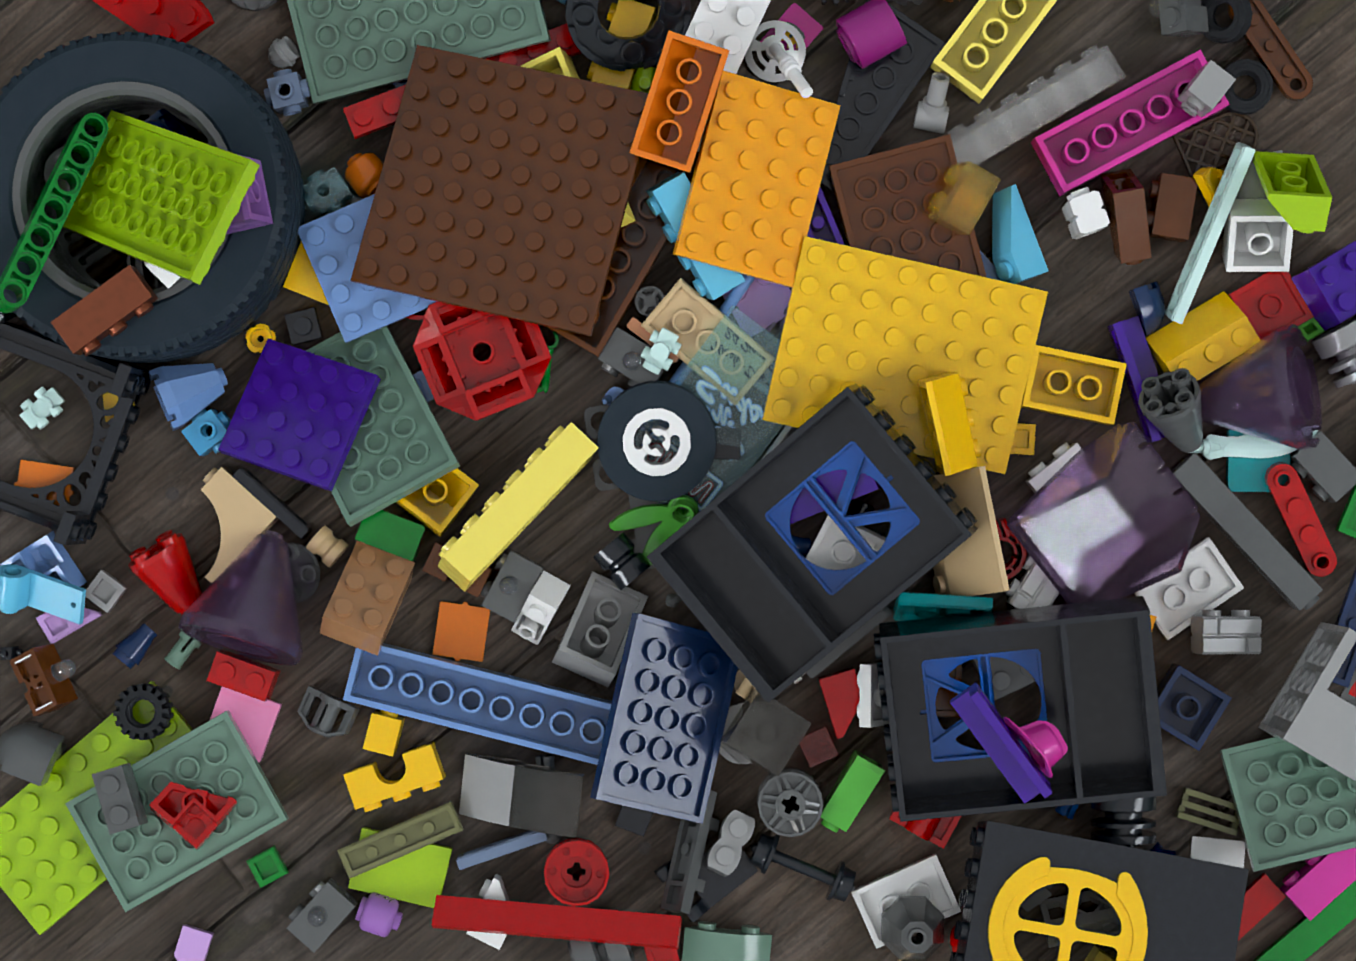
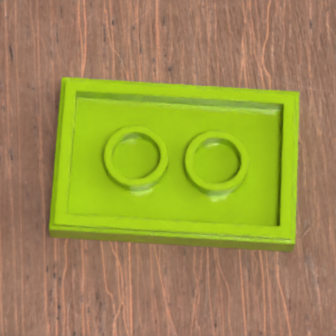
(409, 878)

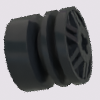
(1125, 822)

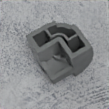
(30, 751)

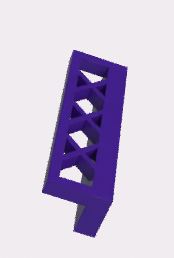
(1134, 350)
(1001, 743)

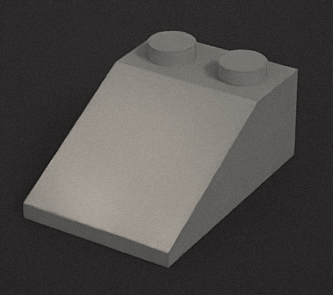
(599, 630)

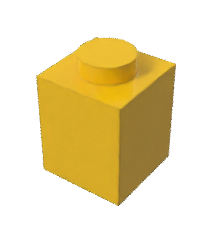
(383, 732)

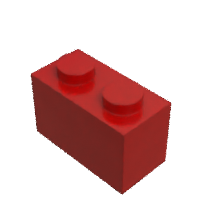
(243, 675)

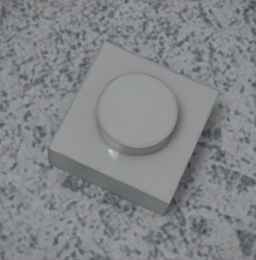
(105, 591)

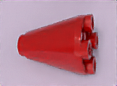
(168, 570)

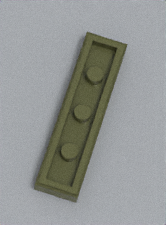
(400, 839)

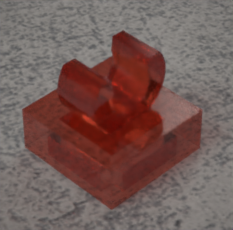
(818, 746)

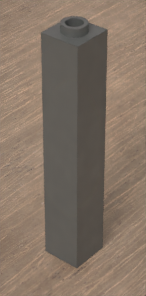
(1247, 533)

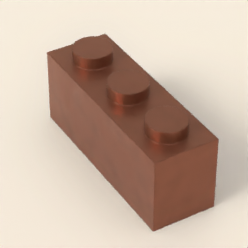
(105, 311)

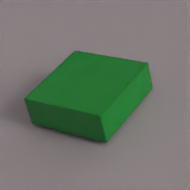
(267, 866)

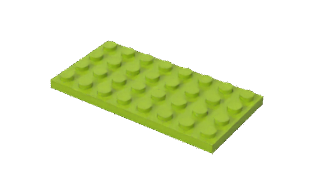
(160, 196)
(42, 851)

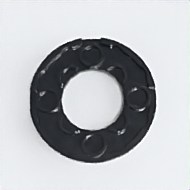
(624, 52)

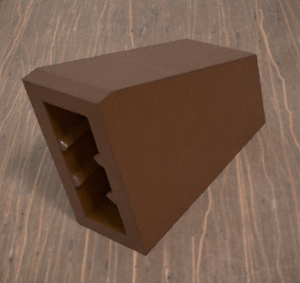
(1127, 216)

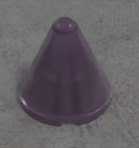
(1267, 392)
(251, 605)

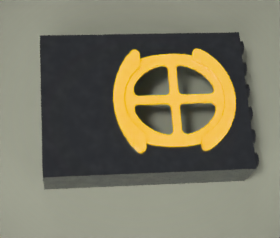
(1164, 901)

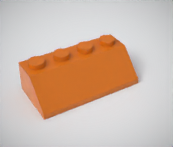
(679, 101)

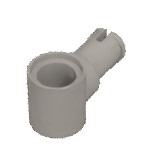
(933, 110)

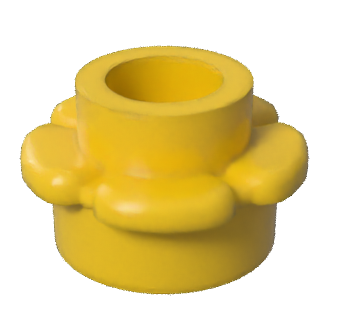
(253, 334)

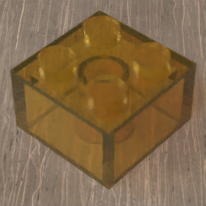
(963, 197)

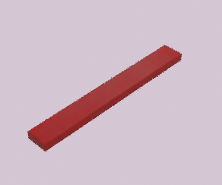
(557, 922)

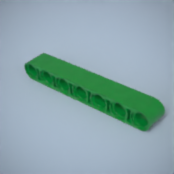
(60, 201)

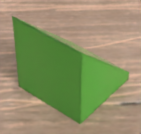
(1311, 329)

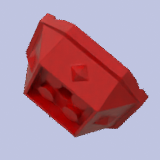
(472, 386)

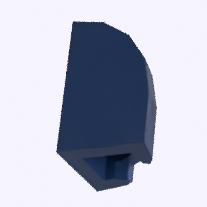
(1149, 306)

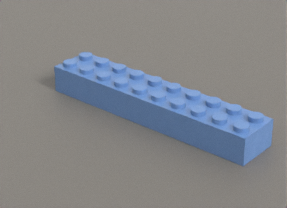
(479, 701)

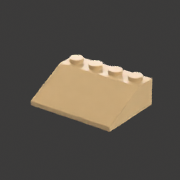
(978, 562)

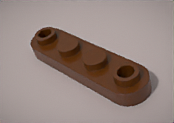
(1276, 53)

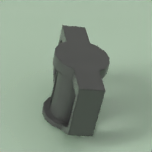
(326, 713)

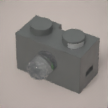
(1180, 17)
(623, 356)
(511, 586)
(322, 914)

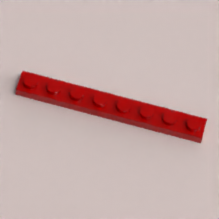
(383, 109)

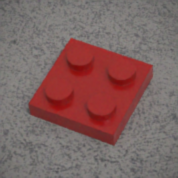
(1271, 302)

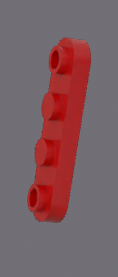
(1300, 519)

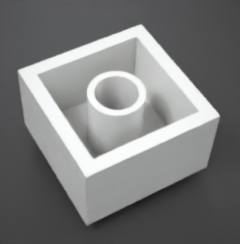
(1256, 238)

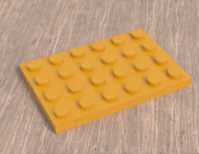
(756, 179)

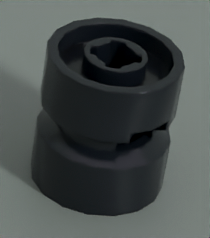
(622, 561)

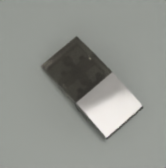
(521, 795)

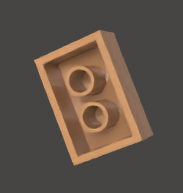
(367, 598)

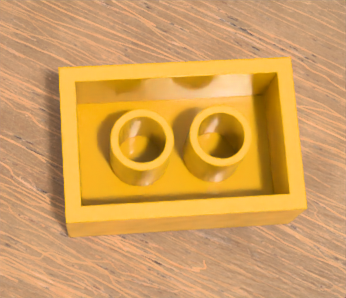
(1074, 385)

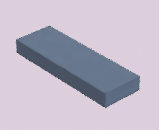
(500, 848)

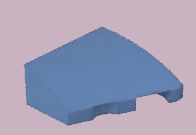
(49, 559)

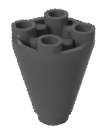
(1174, 408)

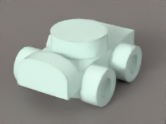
(657, 356)
(47, 404)

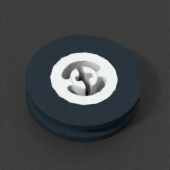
(627, 462)

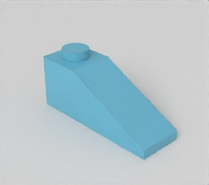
(1013, 239)

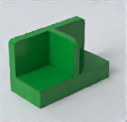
(391, 534)

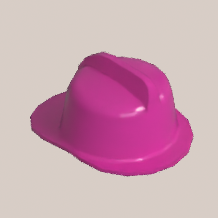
(1042, 742)

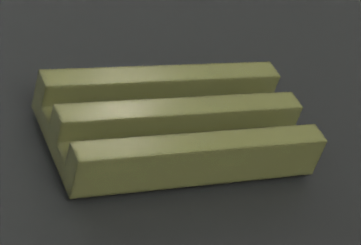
(1185, 803)

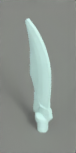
(1242, 446)

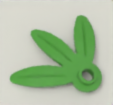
(671, 516)

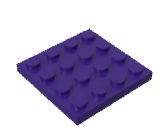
(299, 414)

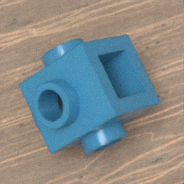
(198, 434)

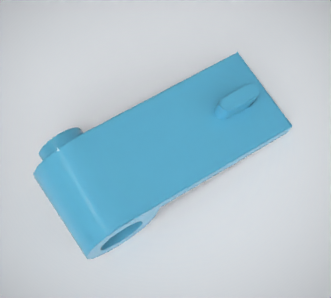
(30, 588)

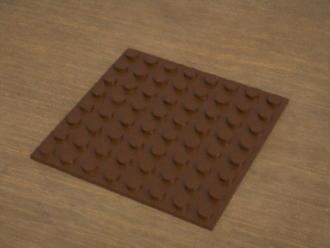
(502, 190)

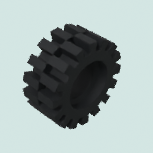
(125, 715)

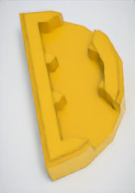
(1208, 181)

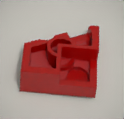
(191, 811)

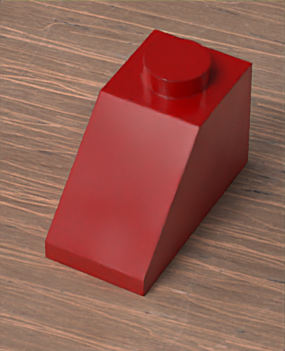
(841, 698)

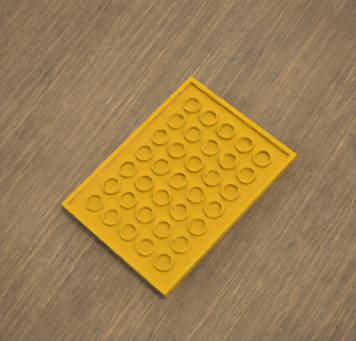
(898, 322)

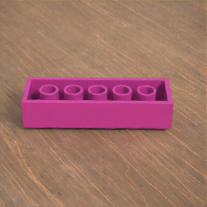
(1120, 127)

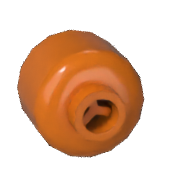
(363, 173)

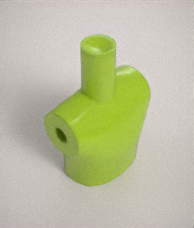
(643, 79)

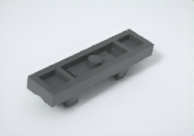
(687, 861)

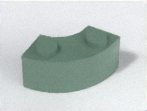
(721, 944)

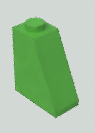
(850, 791)

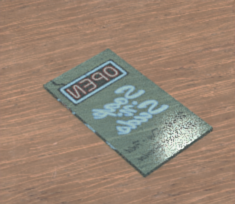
(733, 382)

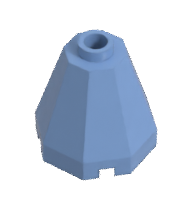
(187, 390)

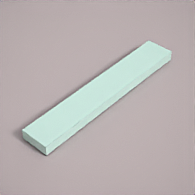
(1209, 232)

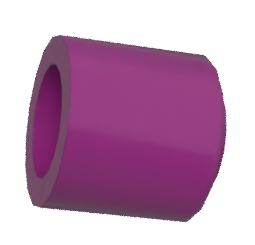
(870, 32)

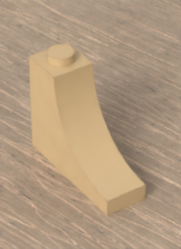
(239, 516)

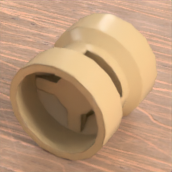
(327, 546)

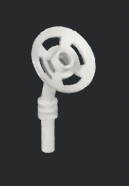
(788, 61)

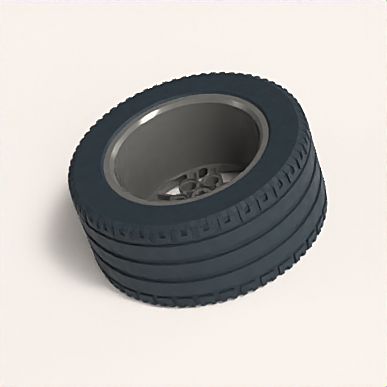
(137, 78)

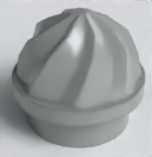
(283, 52)

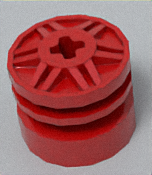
(589, 884)

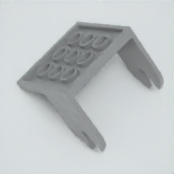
(1311, 714)

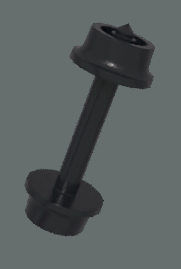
(840, 882)

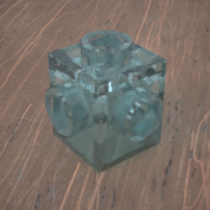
(338, 191)

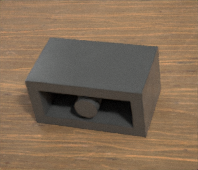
(1325, 469)
(119, 798)

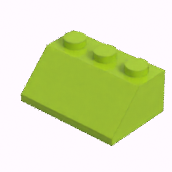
(1295, 189)

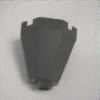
(905, 918)

